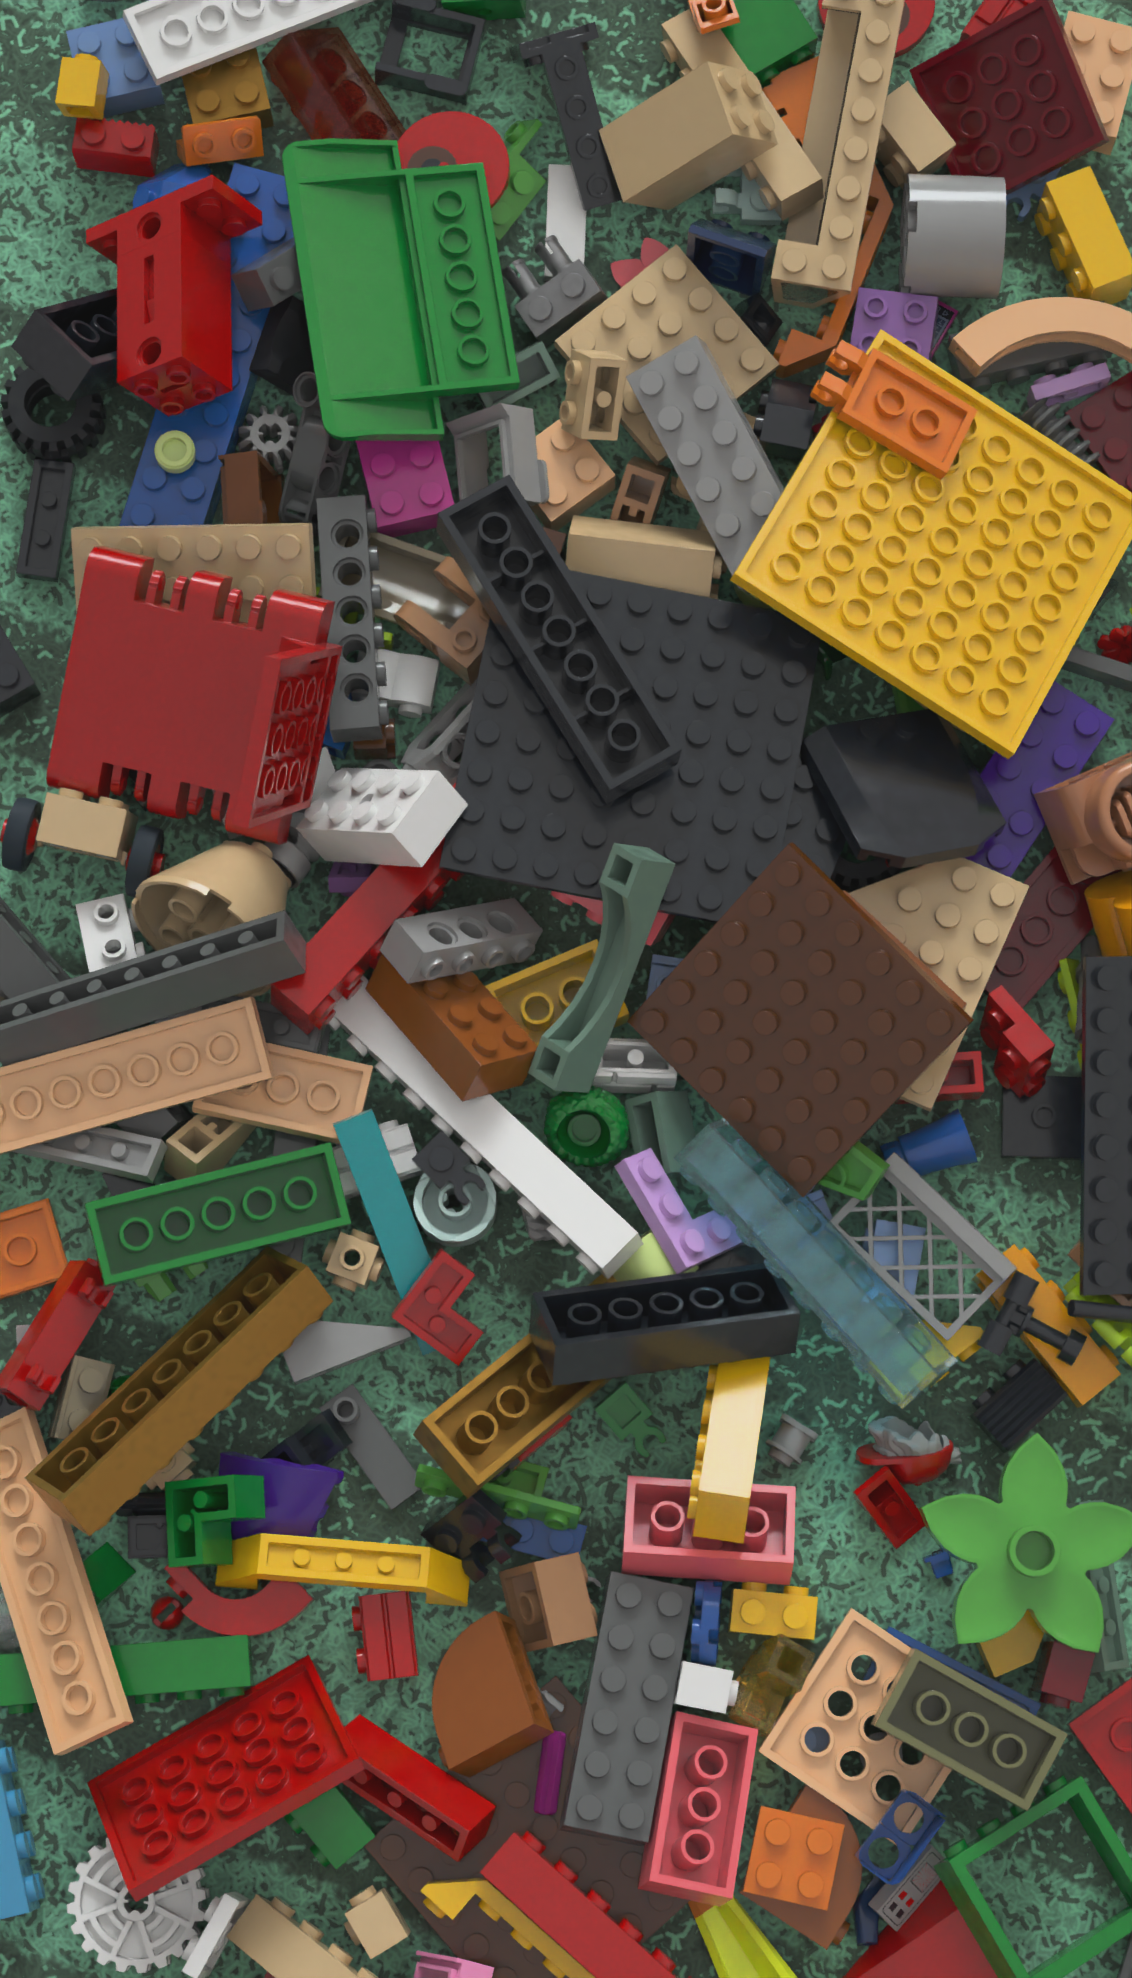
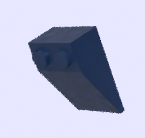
(730, 256)

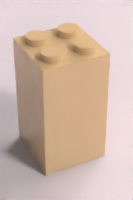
(688, 136)
(645, 554)

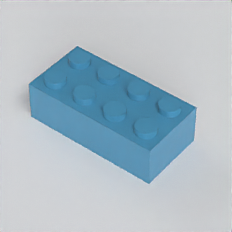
(18, 1885)

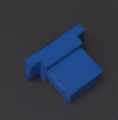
(940, 1563)

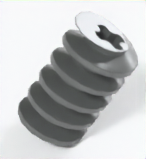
(1044, 421)

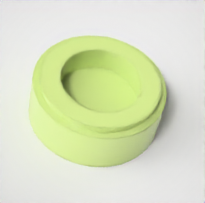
(175, 451)

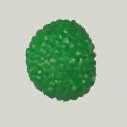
(586, 1127)

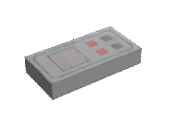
(899, 1901)

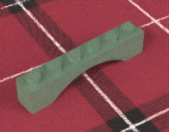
(631, 897)

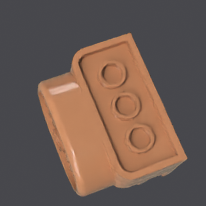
(1092, 819)

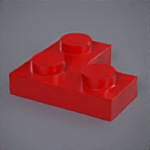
(429, 1310)

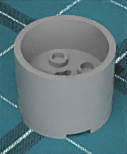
(952, 235)

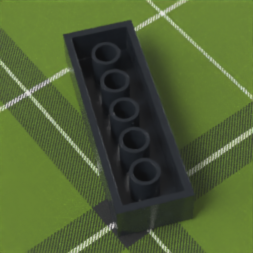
(663, 1323)

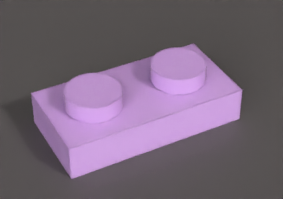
(1082, 381)

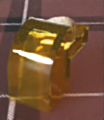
(769, 1676)

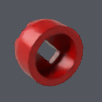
(173, 1619)

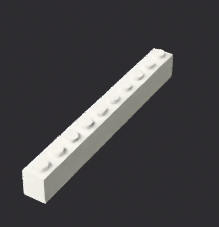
(495, 1138)

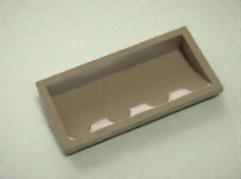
(408, 575)

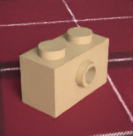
(375, 1921)

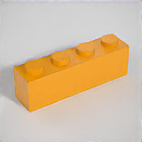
(1093, 1366)

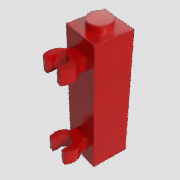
(55, 1335)

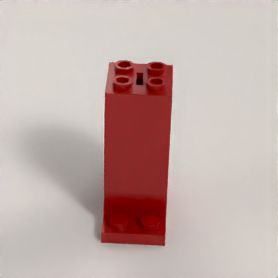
(176, 292)

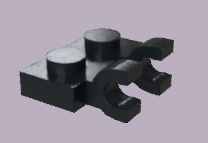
(467, 1522)

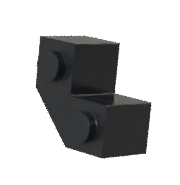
(786, 419)

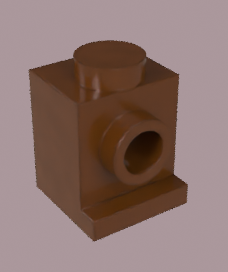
(377, 748)

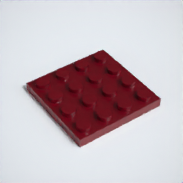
(1012, 99)

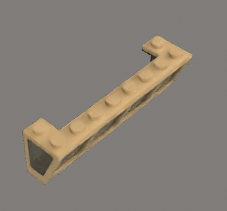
(842, 143)

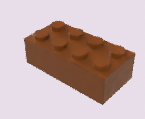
(456, 1029)

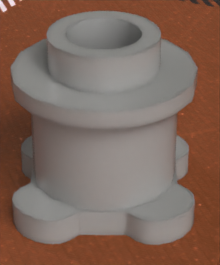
(790, 1441)

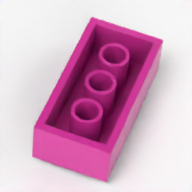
(405, 484)

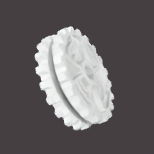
(128, 1934)

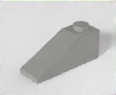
(333, 1345)

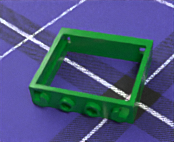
(979, 1916)

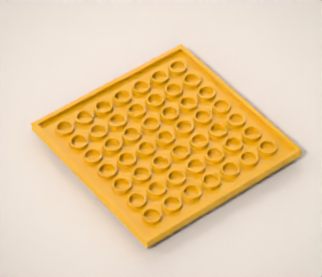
(949, 583)

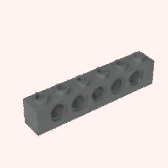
(338, 519)

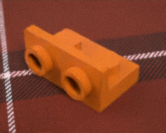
(220, 141)

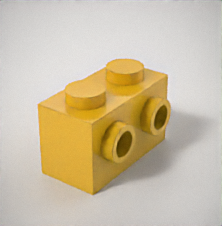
(772, 1613)

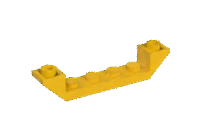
(346, 1564)
(451, 1895)

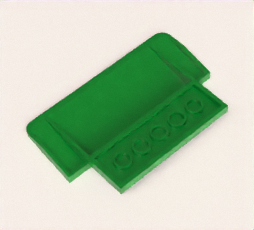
(396, 286)

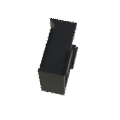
(426, 16)

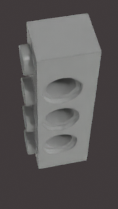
(461, 940)

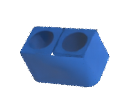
(918, 1839)

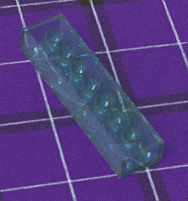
(816, 1263)

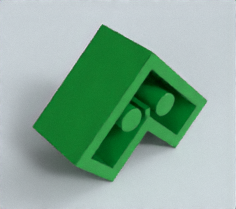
(202, 1514)

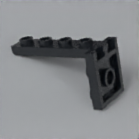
(575, 109)

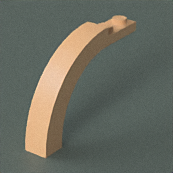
(1043, 322)

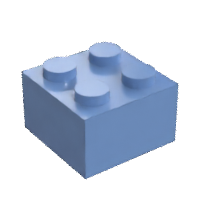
(129, 79)

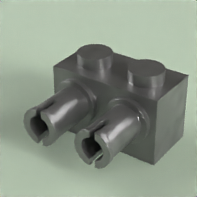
(560, 301)

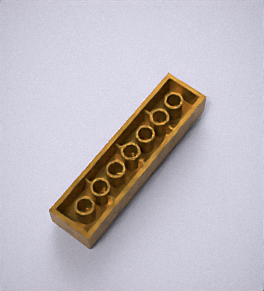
(179, 1390)

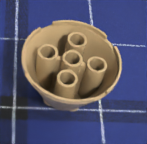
(209, 895)

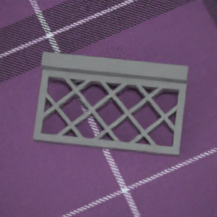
(954, 1227)

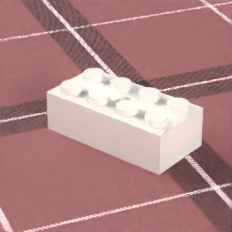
(381, 816)

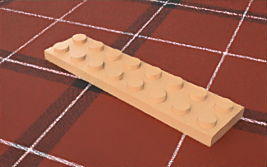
(132, 1074)
(53, 1602)

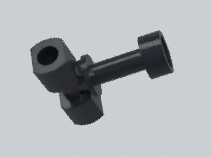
(1017, 1317)

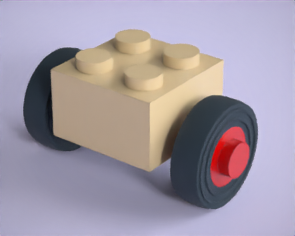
(85, 828)

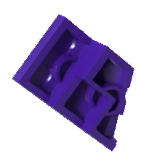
(292, 1494)

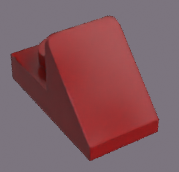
(889, 1507)

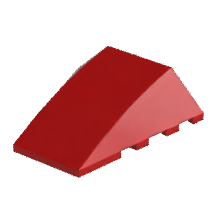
(927, 1945)

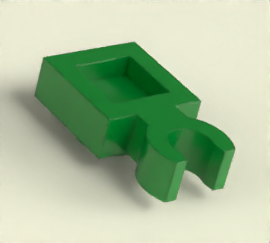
(626, 1414)

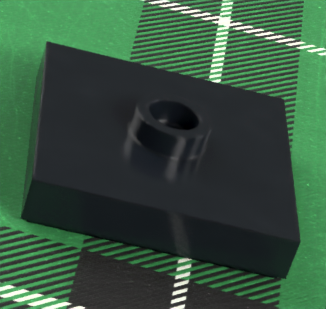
(1044, 1123)

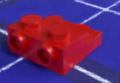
(1021, 1044)

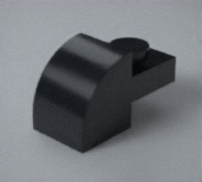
(314, 1443)

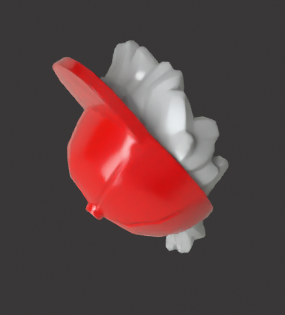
(909, 1453)

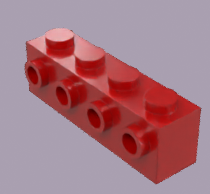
(417, 1791)

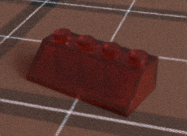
(330, 87)

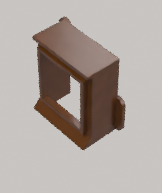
(250, 489)

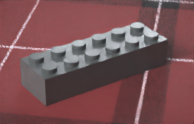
(626, 1709)

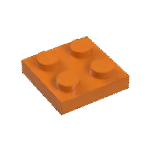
(793, 1857)

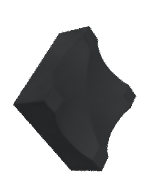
(283, 345)

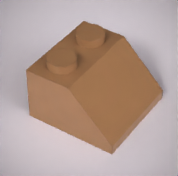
(550, 1601)

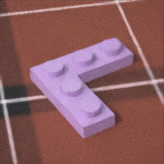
(682, 1239)

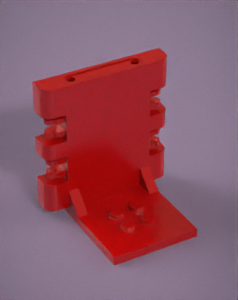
(194, 695)

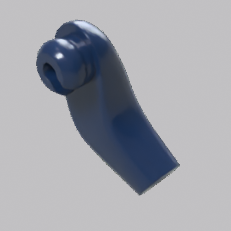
(864, 1916)

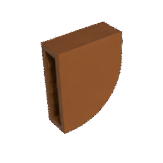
(486, 1697)
(816, 1923)

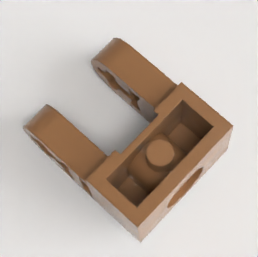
(464, 642)

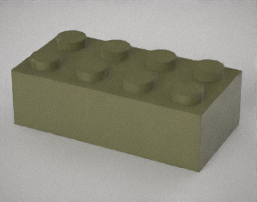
(969, 1729)

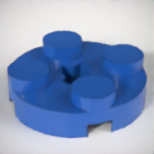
(706, 1622)

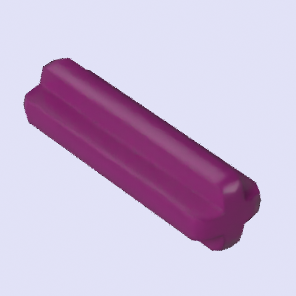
(550, 1773)

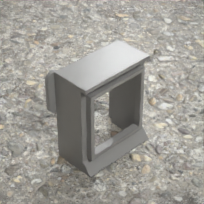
(517, 451)

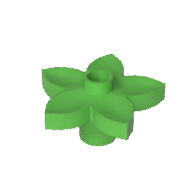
(1029, 1552)

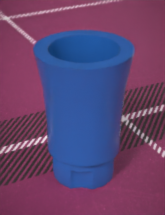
(935, 1146)

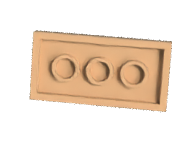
(302, 1098)

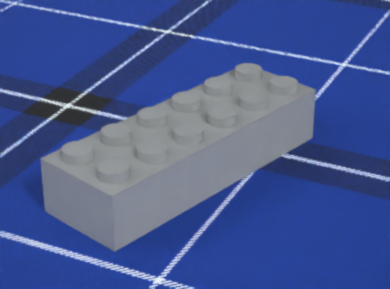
(709, 445)

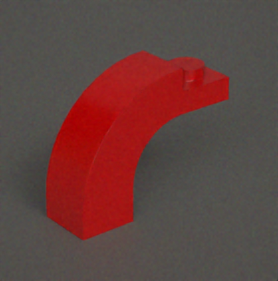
(251, 1616)

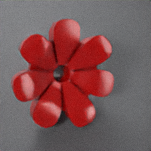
(1117, 644)

